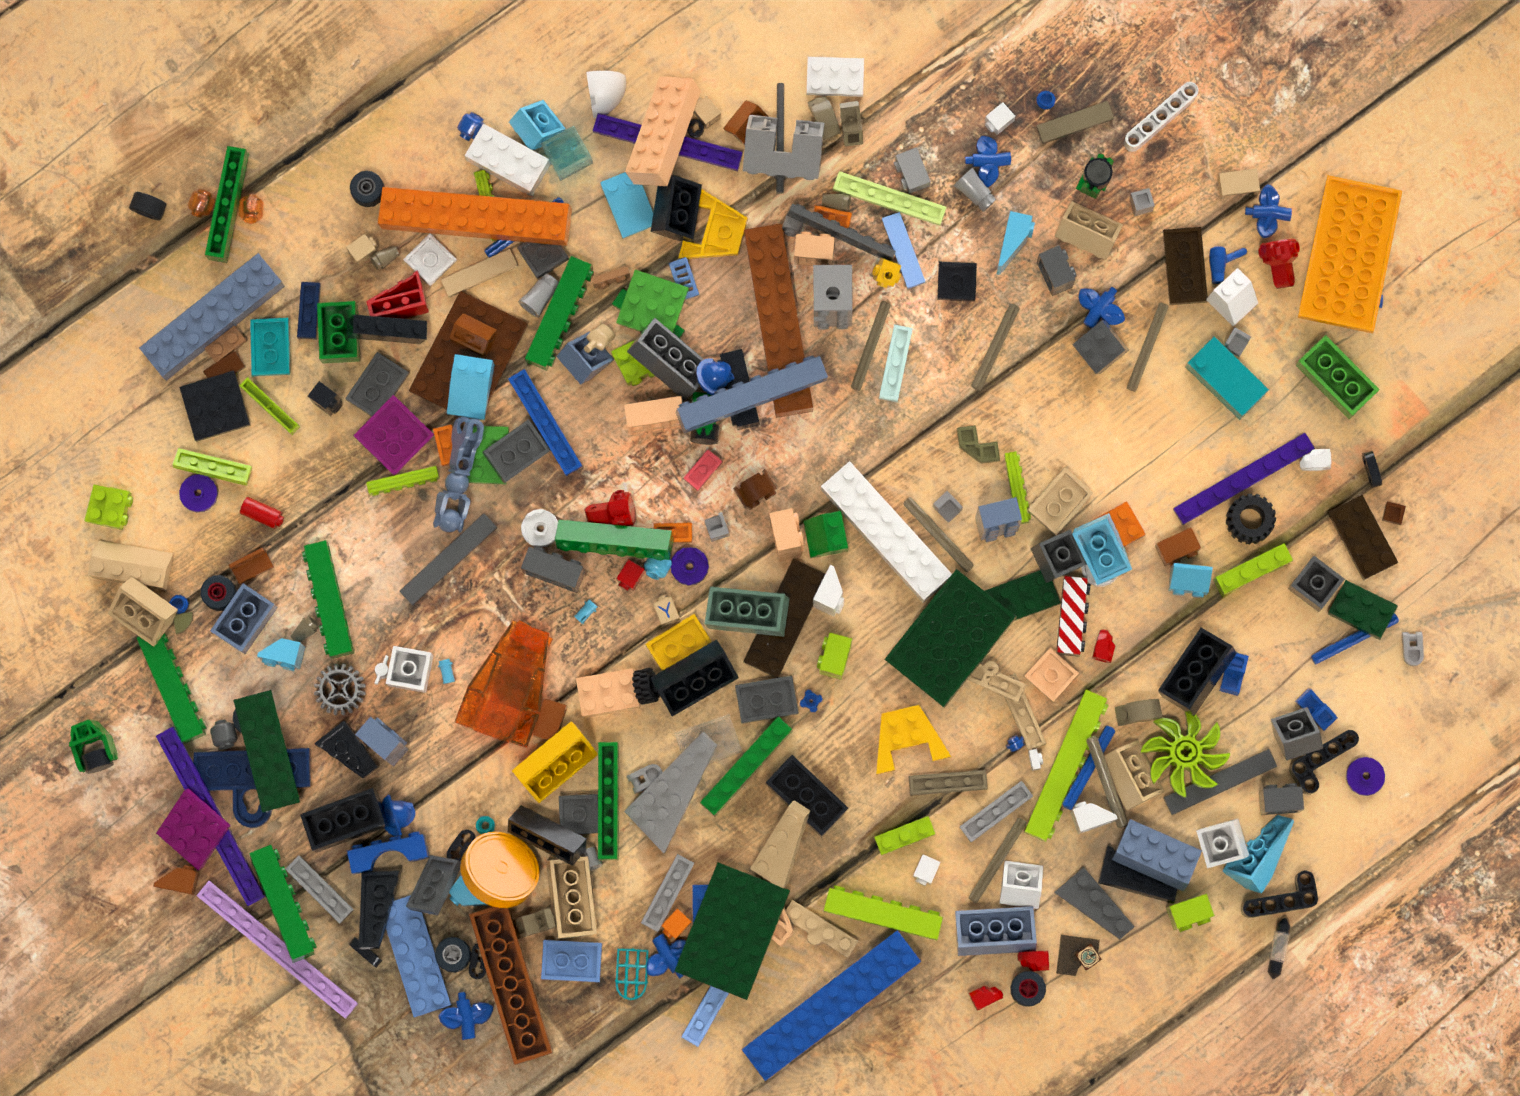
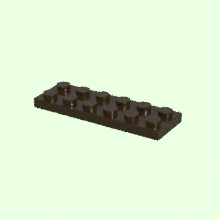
(771, 652)

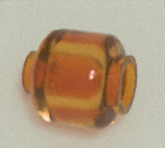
(201, 203)
(251, 209)

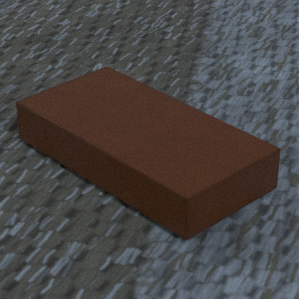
(229, 363)

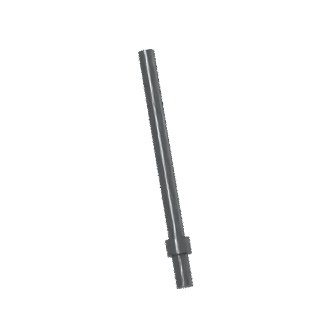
(780, 134)

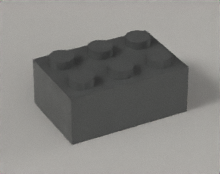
(553, 569)

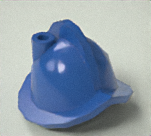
(713, 375)
(398, 814)

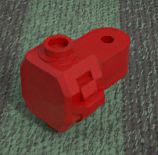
(1280, 257)
(618, 511)

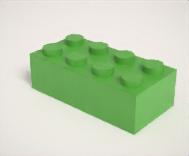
(1337, 377)

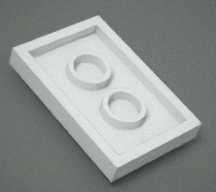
(835, 76)

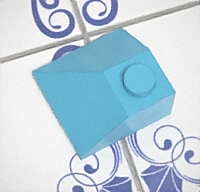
(461, 895)

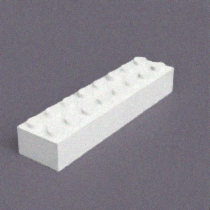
(886, 532)

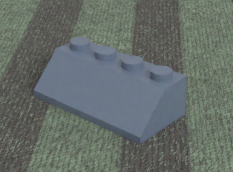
(995, 931)

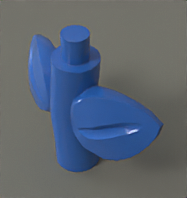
(988, 160)
(1268, 212)
(1100, 307)
(666, 957)
(466, 1016)

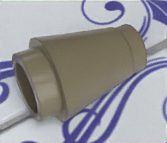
(837, 201)
(384, 257)
(304, 629)

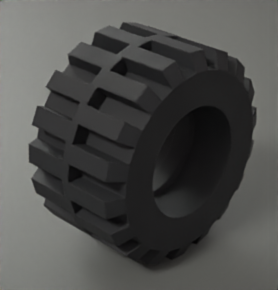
(1239, 530)

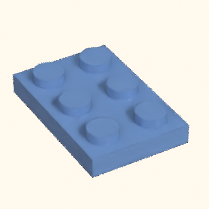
(571, 961)

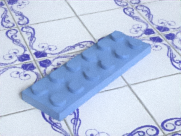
(416, 959)

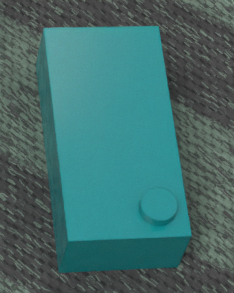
(1227, 378)

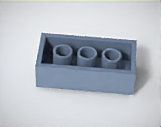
(998, 519)
(382, 740)
(1157, 855)

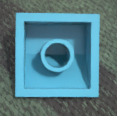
(536, 124)
(1190, 579)

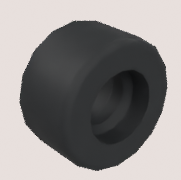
(147, 206)

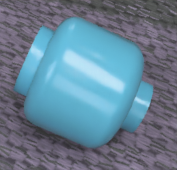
(657, 569)

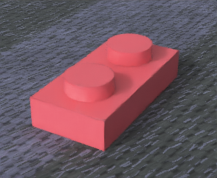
(703, 470)

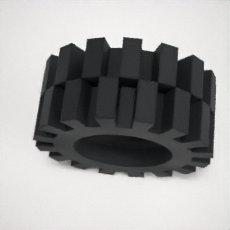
(643, 686)

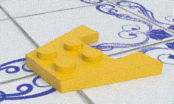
(722, 234)
(903, 730)

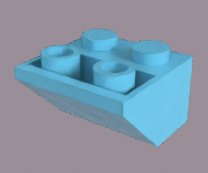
(284, 653)

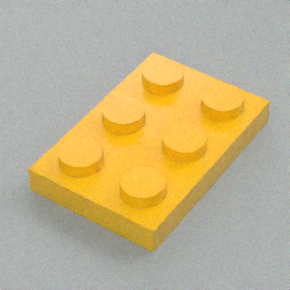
(678, 642)

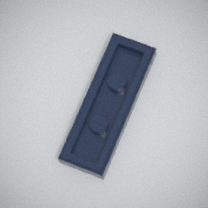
(308, 310)

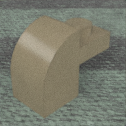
(823, 112)
(851, 123)
(1138, 712)
(534, 923)

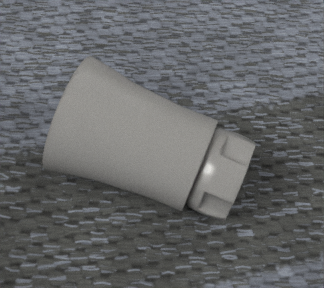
(975, 190)
(539, 295)

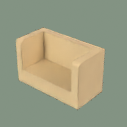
(1238, 182)

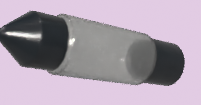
(1279, 948)

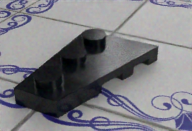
(348, 749)

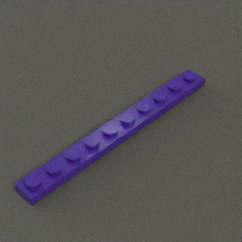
(228, 847)

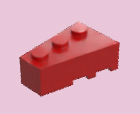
(401, 301)

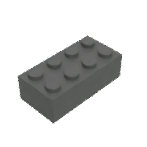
(667, 358)

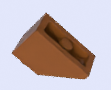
(179, 880)

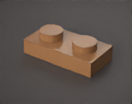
(619, 276)
(225, 344)

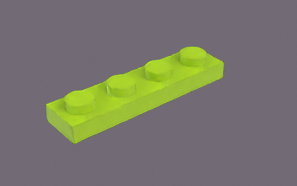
(212, 466)

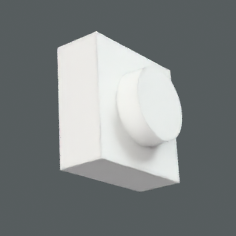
(1035, 759)

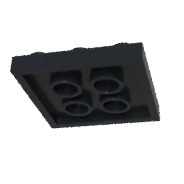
(215, 406)

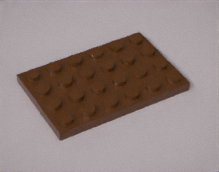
(434, 376)

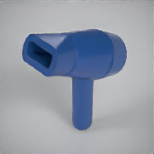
(1219, 259)

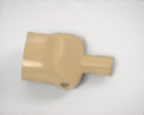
(599, 338)

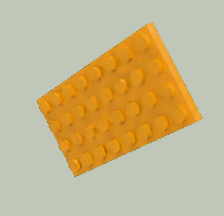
(1350, 254)

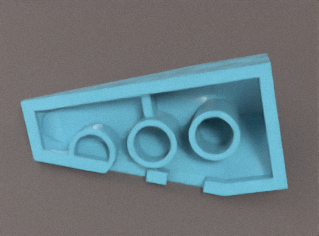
(1264, 853)

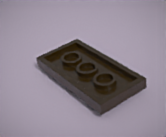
(1185, 266)
(1362, 537)

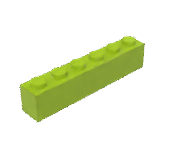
(883, 914)

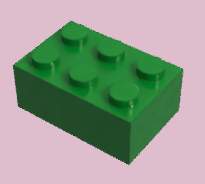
(332, 332)

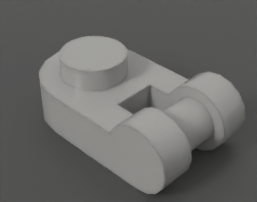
(1413, 655)
(650, 774)

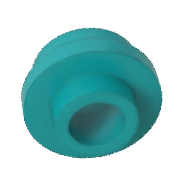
(483, 819)

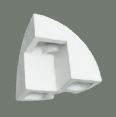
(605, 90)

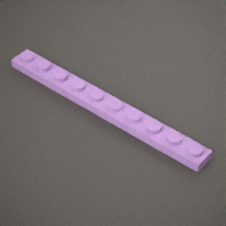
(276, 949)

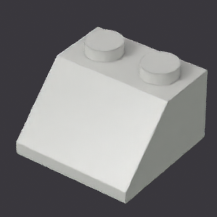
(1234, 297)
(1090, 817)
(1021, 884)

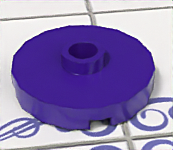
(199, 503)
(689, 556)
(1355, 778)

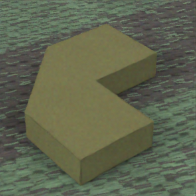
(980, 452)

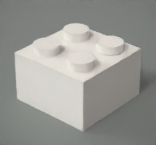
(409, 669)
(1222, 843)

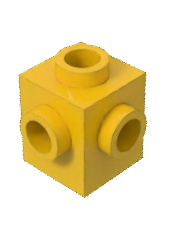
(882, 268)

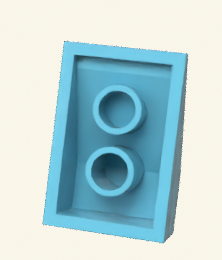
(627, 204)
(1016, 235)
(470, 387)
(1102, 549)

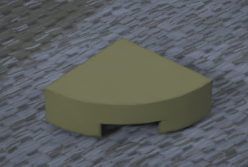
(182, 622)

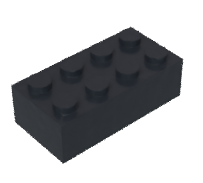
(1197, 671)
(694, 678)
(798, 784)
(344, 820)

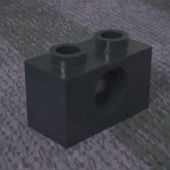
(325, 399)

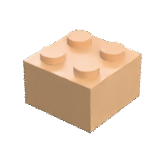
(814, 249)

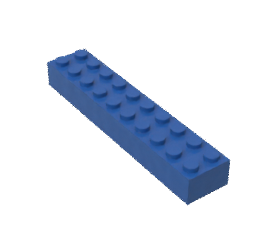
(831, 1005)

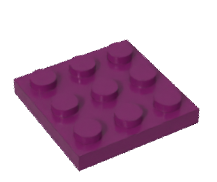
(393, 435)
(193, 829)

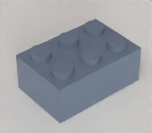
(244, 618)

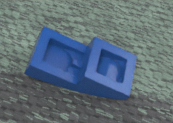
(1234, 675)
(1320, 711)

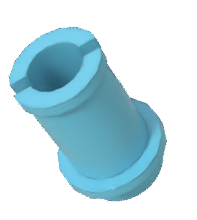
(584, 613)
(446, 671)

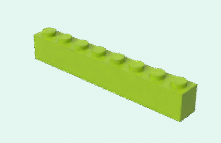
(1065, 766)

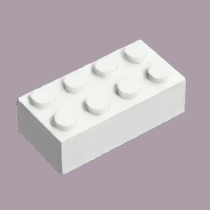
(507, 160)

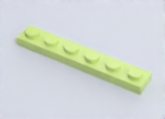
(889, 198)

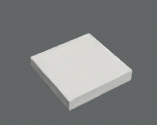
(430, 259)

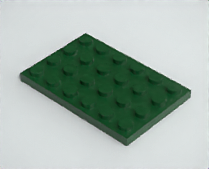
(950, 638)
(732, 931)

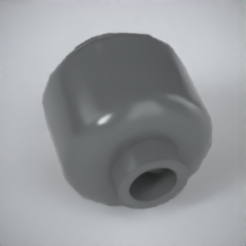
(223, 734)

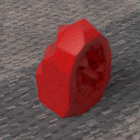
(1104, 647)
(1034, 960)
(985, 996)

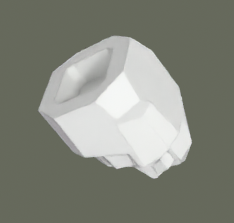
(1317, 460)

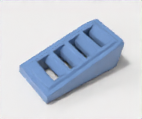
(678, 263)

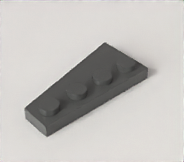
(1090, 899)

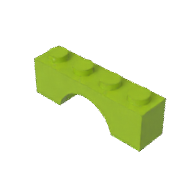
(1253, 569)

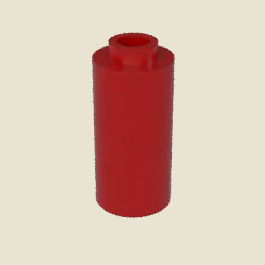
(261, 513)

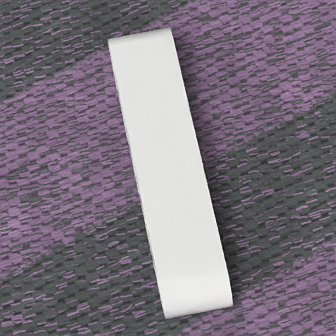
(1156, 124)

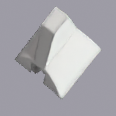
(381, 670)

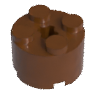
(755, 489)

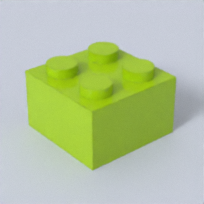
(835, 655)
(1192, 911)

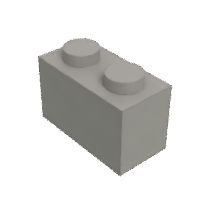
(912, 171)

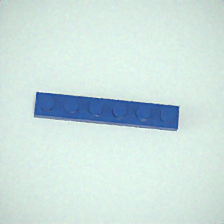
(545, 422)

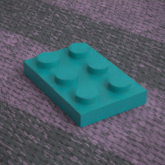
(270, 347)

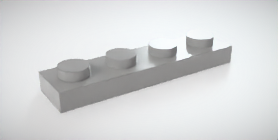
(996, 811)
(319, 889)
(667, 893)

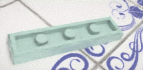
(895, 363)

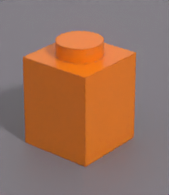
(676, 924)

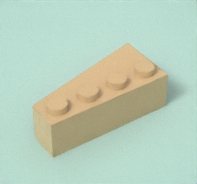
(780, 850)

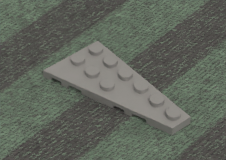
(668, 797)

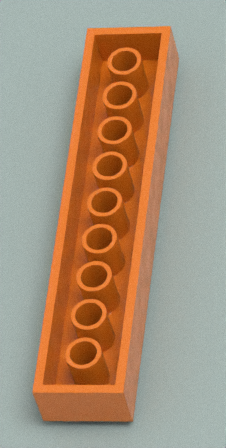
(475, 216)

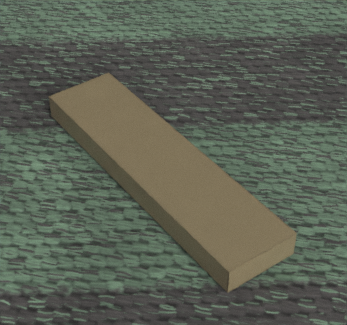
(1075, 122)
(948, 782)

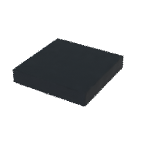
(957, 281)

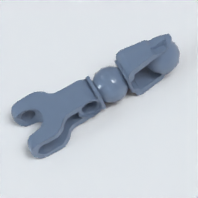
(463, 448)

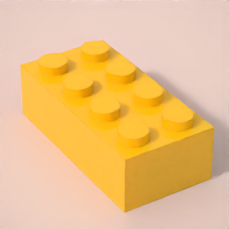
(555, 762)

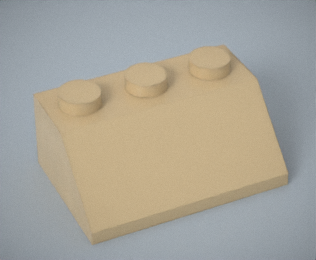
(1088, 230)
(142, 611)
(1132, 775)

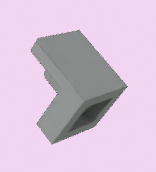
(1142, 202)
(1237, 342)
(947, 506)
(717, 527)

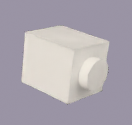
(999, 119)
(926, 870)

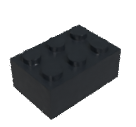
(676, 209)

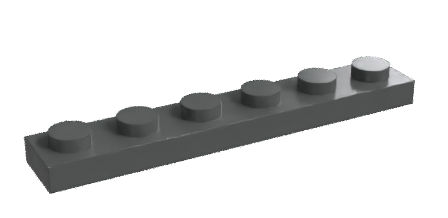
(844, 234)

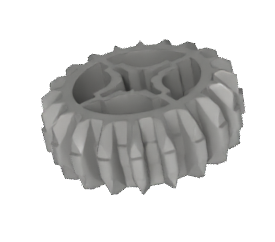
(346, 684)

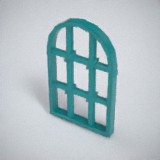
(626, 964)

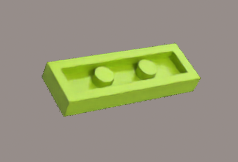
(904, 835)

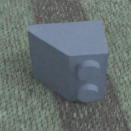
(582, 364)

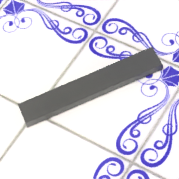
(448, 559)
(1225, 779)

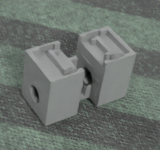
(761, 153)
(832, 296)

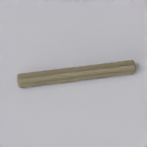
(870, 345)
(995, 347)
(1147, 347)
(938, 534)
(1106, 780)
(997, 860)

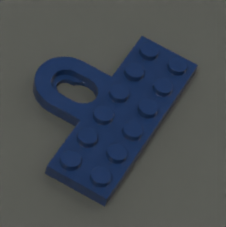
(233, 772)

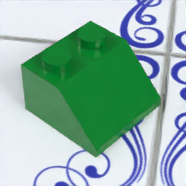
(826, 534)

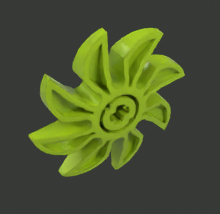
(1182, 763)

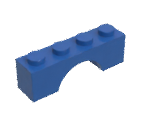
(363, 858)

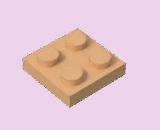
(1051, 675)

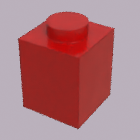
(630, 576)

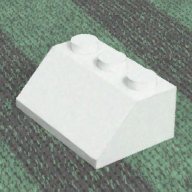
(830, 594)

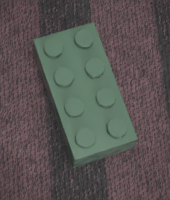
(747, 611)

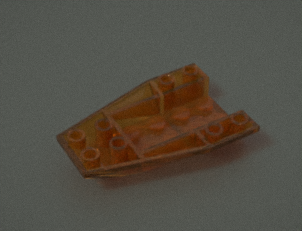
(508, 687)

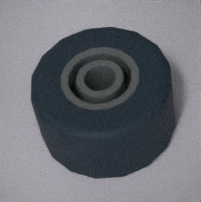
(369, 195)

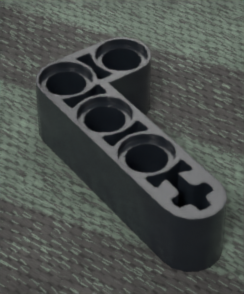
(1325, 757)
(1278, 900)

